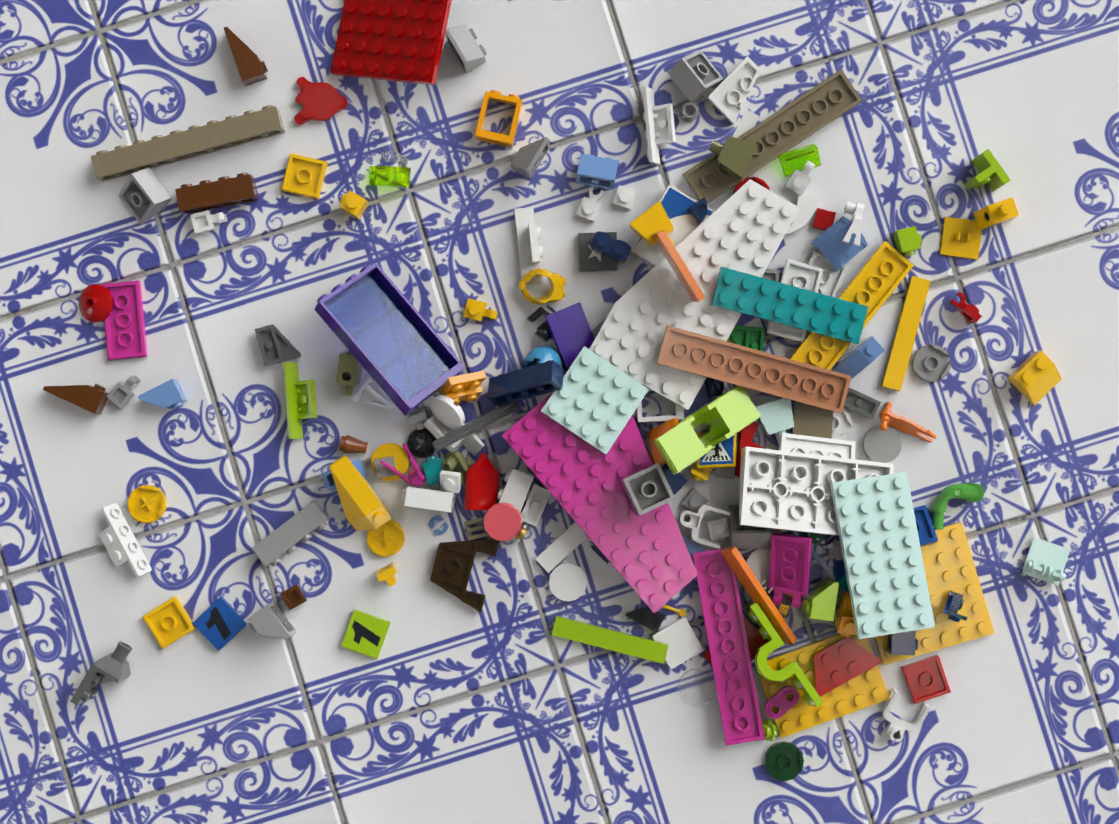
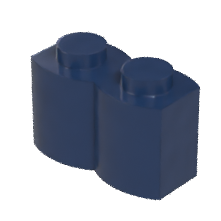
(615, 249)

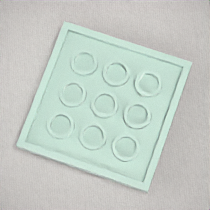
(595, 400)

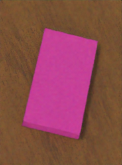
(126, 322)

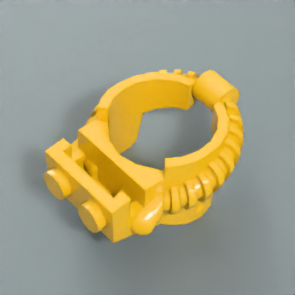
(556, 290)

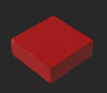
(823, 219)

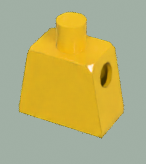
(997, 212)
(650, 222)

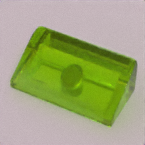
(798, 158)

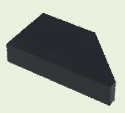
(647, 618)

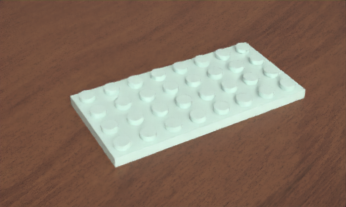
(882, 555)

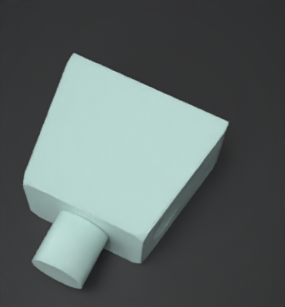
(776, 417)

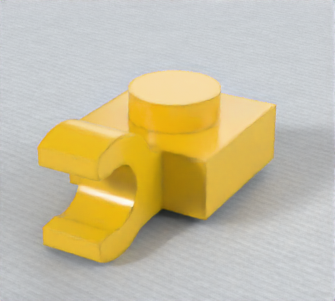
(477, 310)

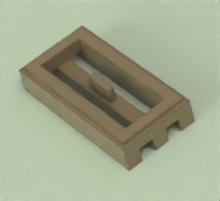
(469, 530)

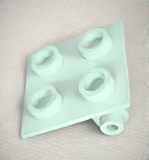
(1046, 561)

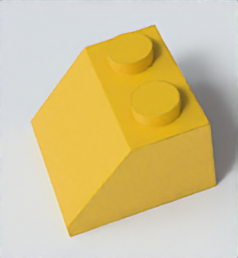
(1035, 377)

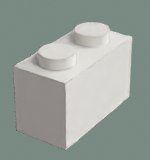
(516, 488)

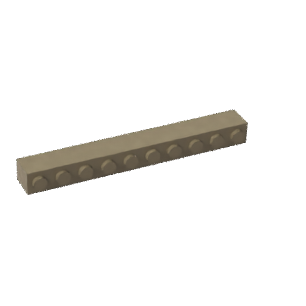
(187, 144)

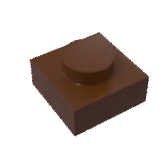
(293, 596)

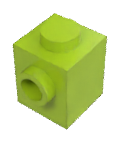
(907, 241)

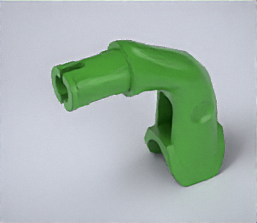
(969, 491)

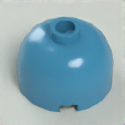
(540, 355)

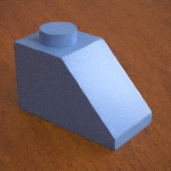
(166, 395)

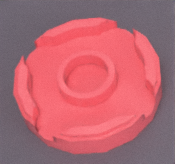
(503, 521)

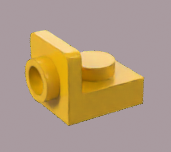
(699, 474)

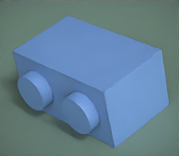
(597, 171)

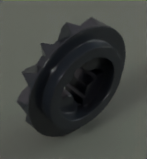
(412, 443)

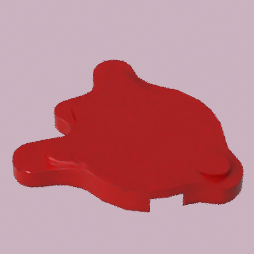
(318, 100)

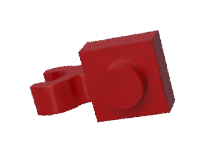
(970, 311)

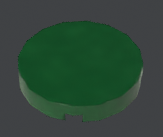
(784, 761)

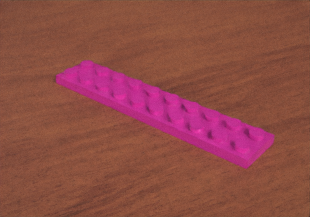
(728, 648)

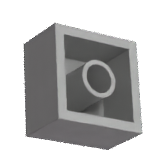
(647, 489)

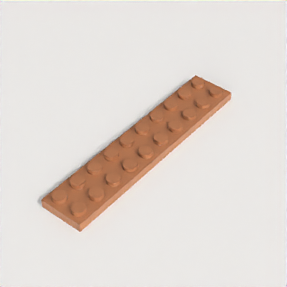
(753, 369)

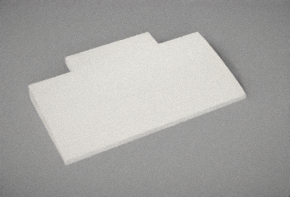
(793, 486)

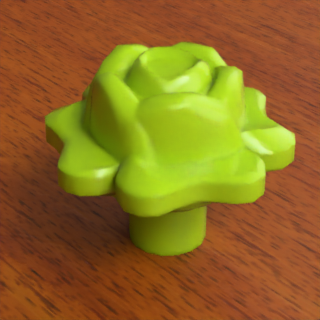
(769, 730)

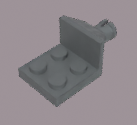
(111, 666)

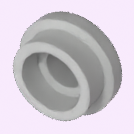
(689, 105)

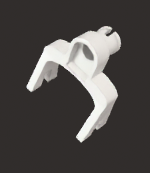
(856, 211)
(695, 520)
(898, 725)

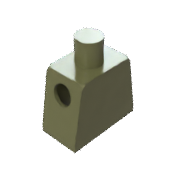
(734, 155)
(350, 364)

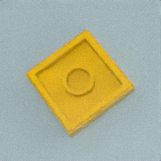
(304, 176)
(169, 622)

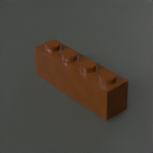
(216, 194)

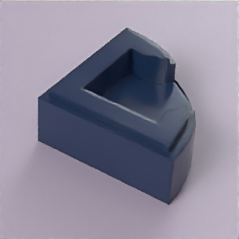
(699, 210)

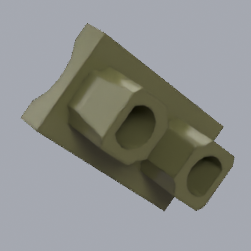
(456, 463)

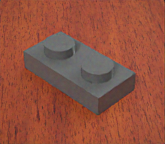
(861, 403)

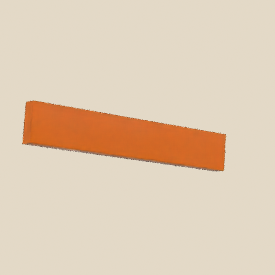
(758, 593)

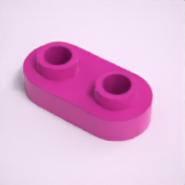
(779, 700)

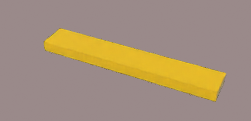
(905, 333)

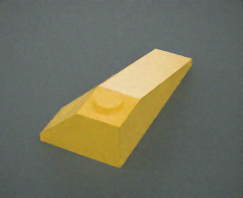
(359, 501)

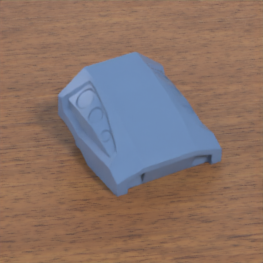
(833, 248)

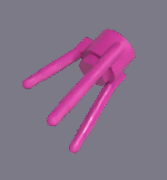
(415, 474)

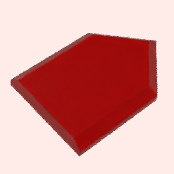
(481, 484)

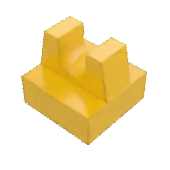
(387, 573)

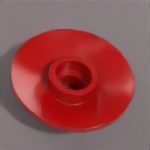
(101, 305)

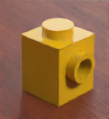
(353, 204)

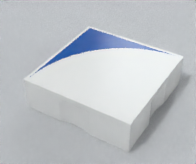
(676, 206)

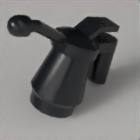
(543, 330)

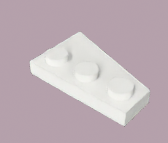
(734, 89)

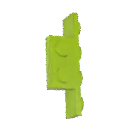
(299, 400)

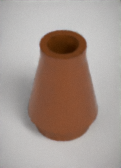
(352, 445)

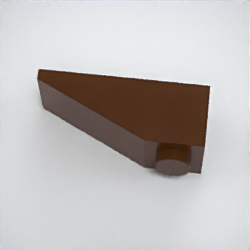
(248, 63)
(85, 396)

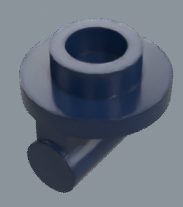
(714, 387)

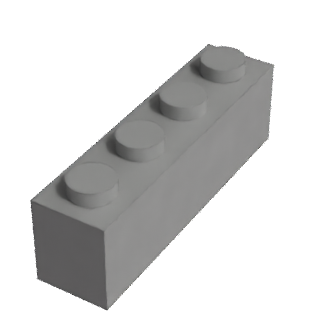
(290, 533)

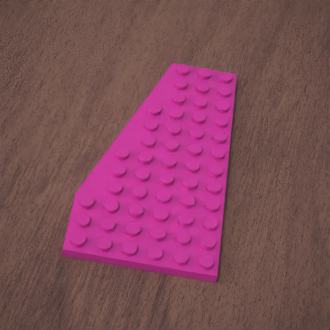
(589, 487)

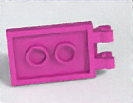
(789, 567)

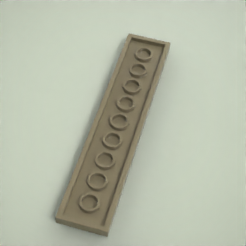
(779, 134)

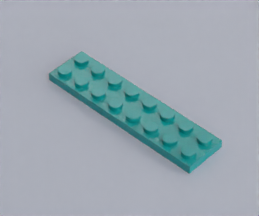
(789, 305)

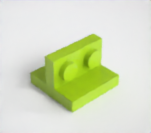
(989, 172)

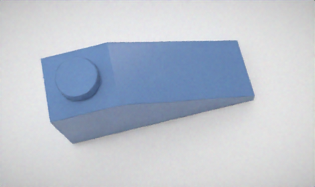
(860, 358)

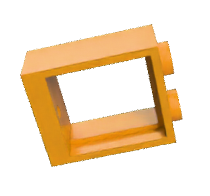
(497, 138)

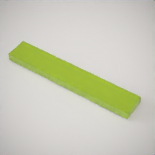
(610, 639)

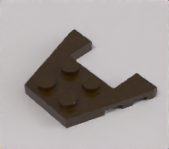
(454, 567)

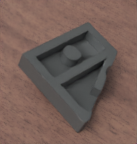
(275, 346)

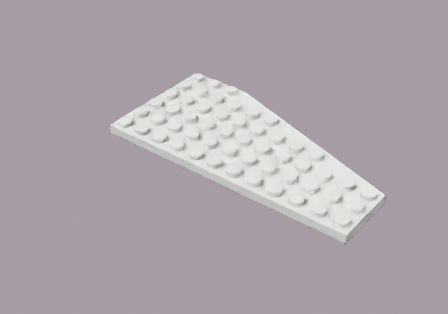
(736, 236)

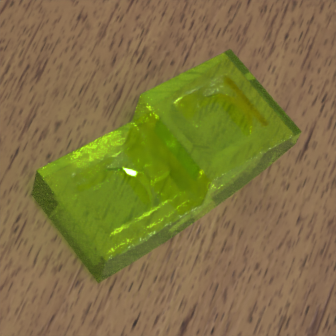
(389, 176)

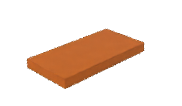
(678, 266)

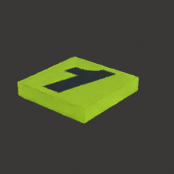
(366, 633)

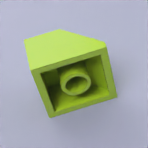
(822, 601)

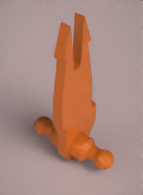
(903, 424)

